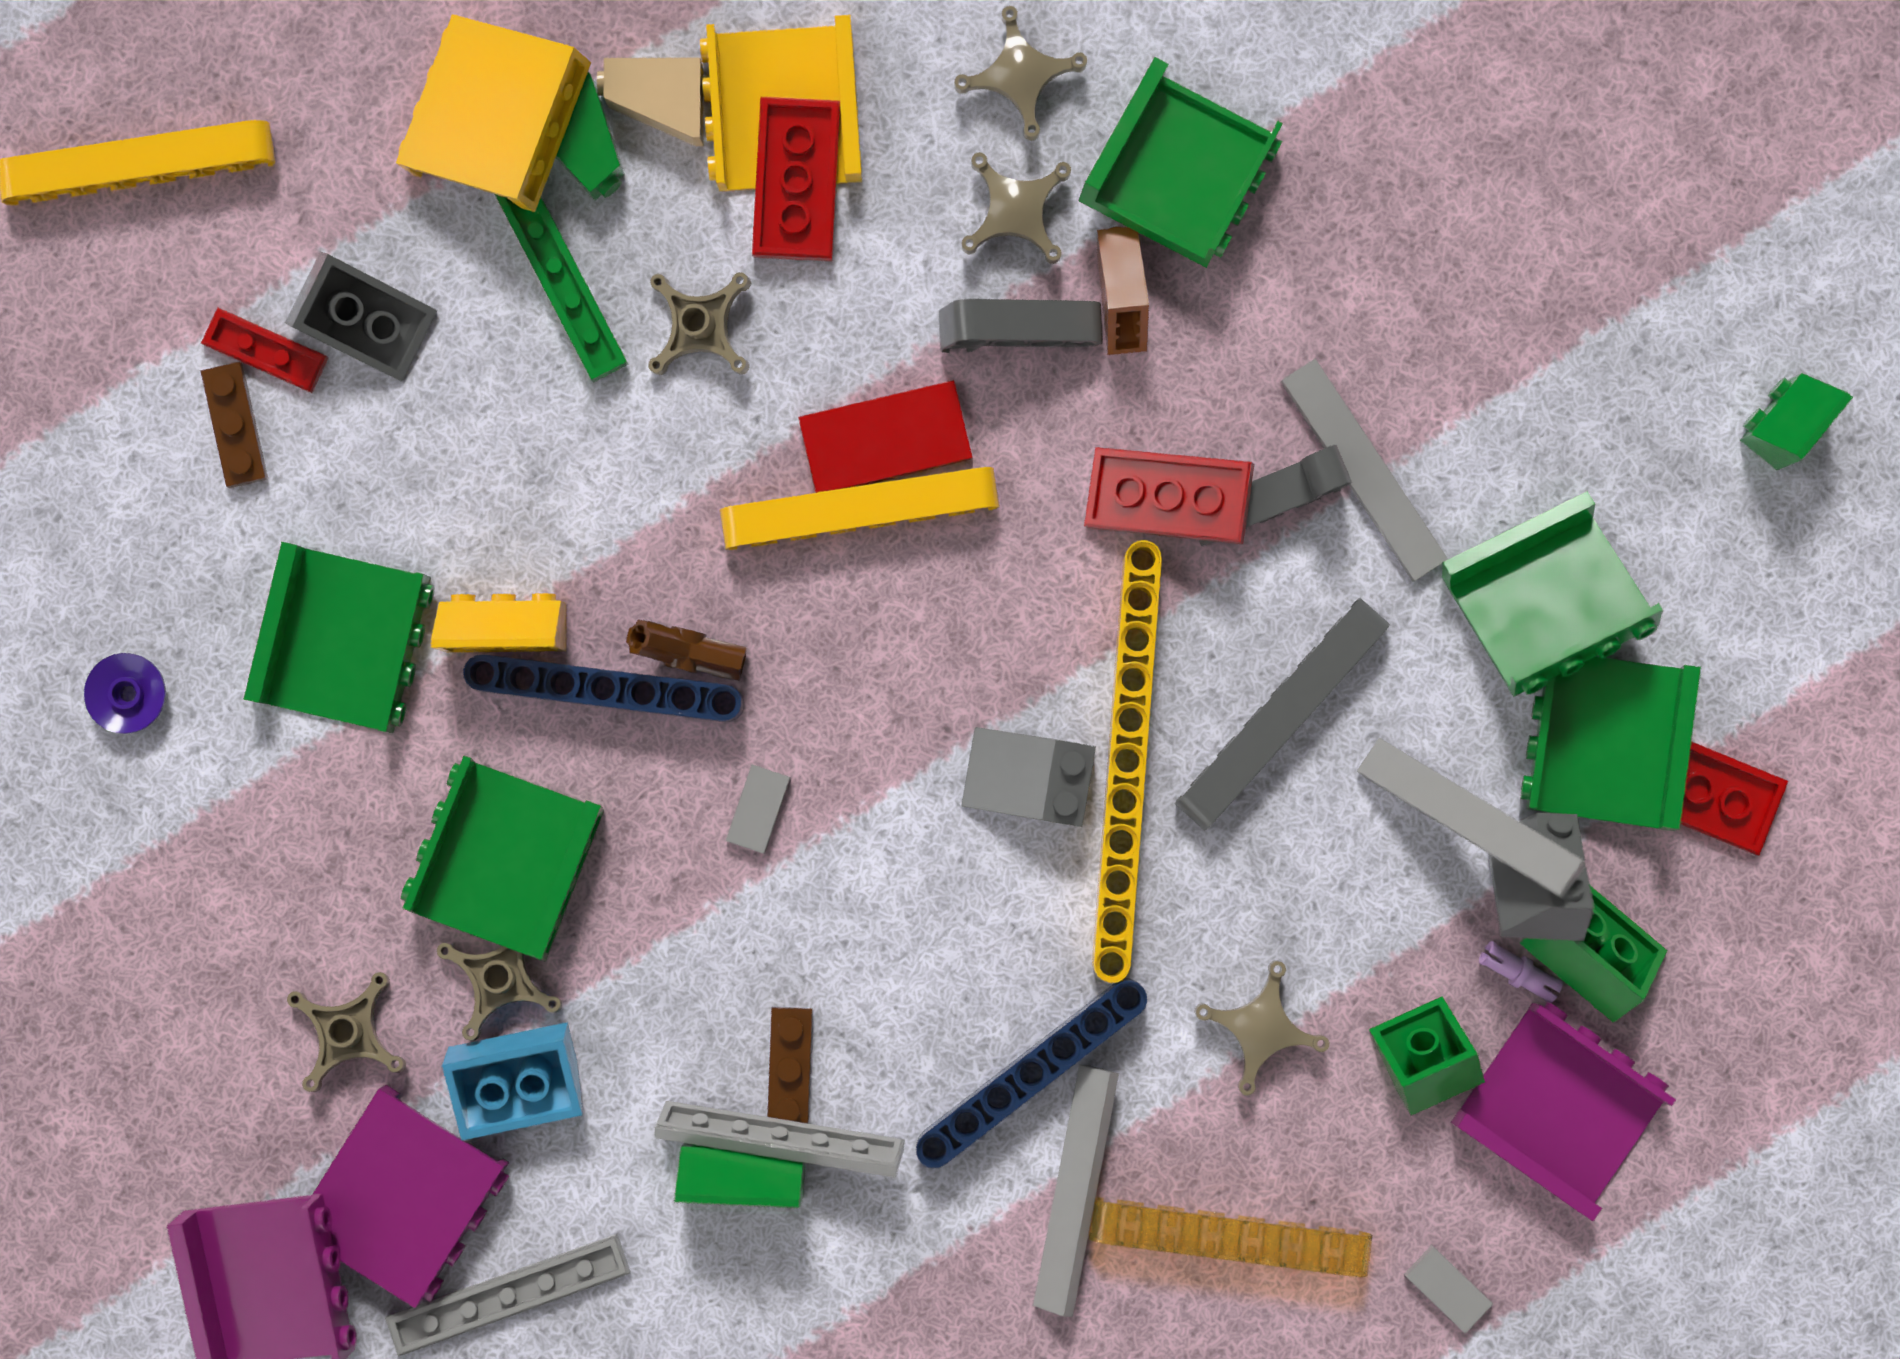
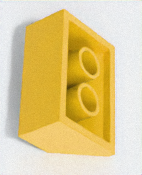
(500, 624)

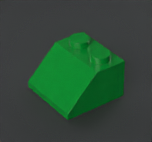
(1793, 420)
(1427, 1055)

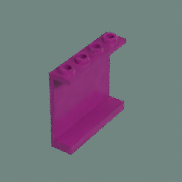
(1561, 1107)
(405, 1197)
(262, 1280)

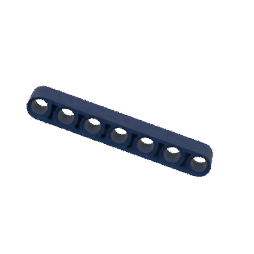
(585, 682)
(1022, 1091)

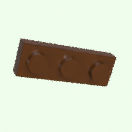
(234, 424)
(790, 1063)

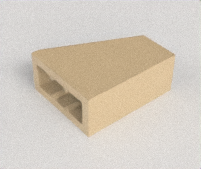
(657, 93)

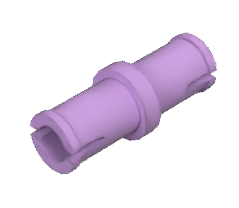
(1520, 972)

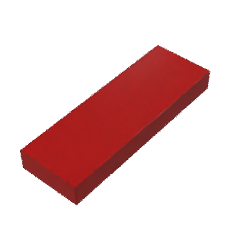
(264, 350)

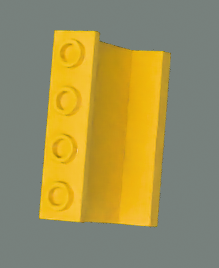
(781, 65)
(494, 110)

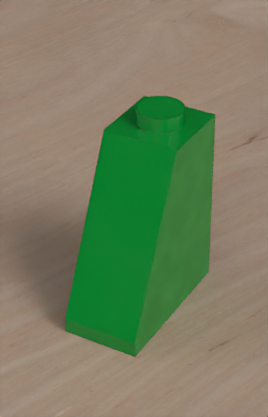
(589, 146)

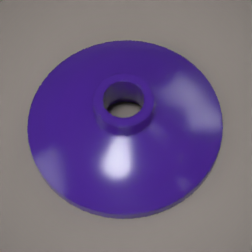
(105, 693)

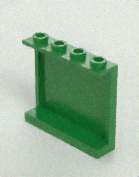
(1179, 167)

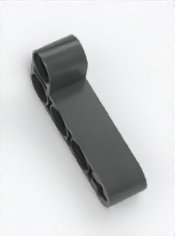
(1019, 324)
(1296, 486)

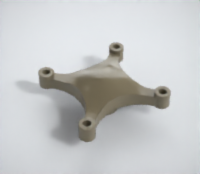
(1020, 73)
(1016, 208)
(699, 323)
(496, 981)
(1261, 1027)
(346, 1032)

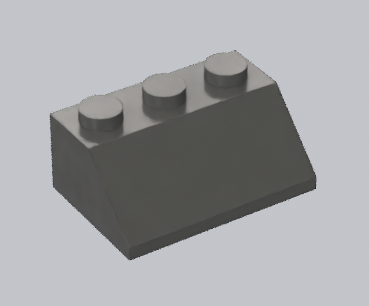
(1530, 909)

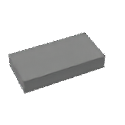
(758, 809)
(1448, 1289)

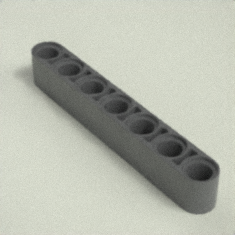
(1282, 714)

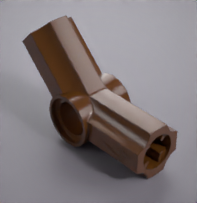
(686, 650)

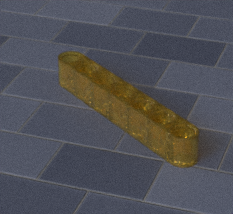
(1230, 1239)

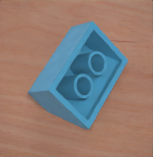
(513, 1081)

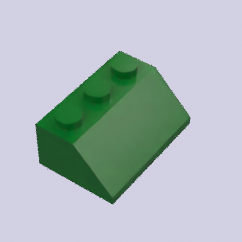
(1611, 964)
(737, 1178)

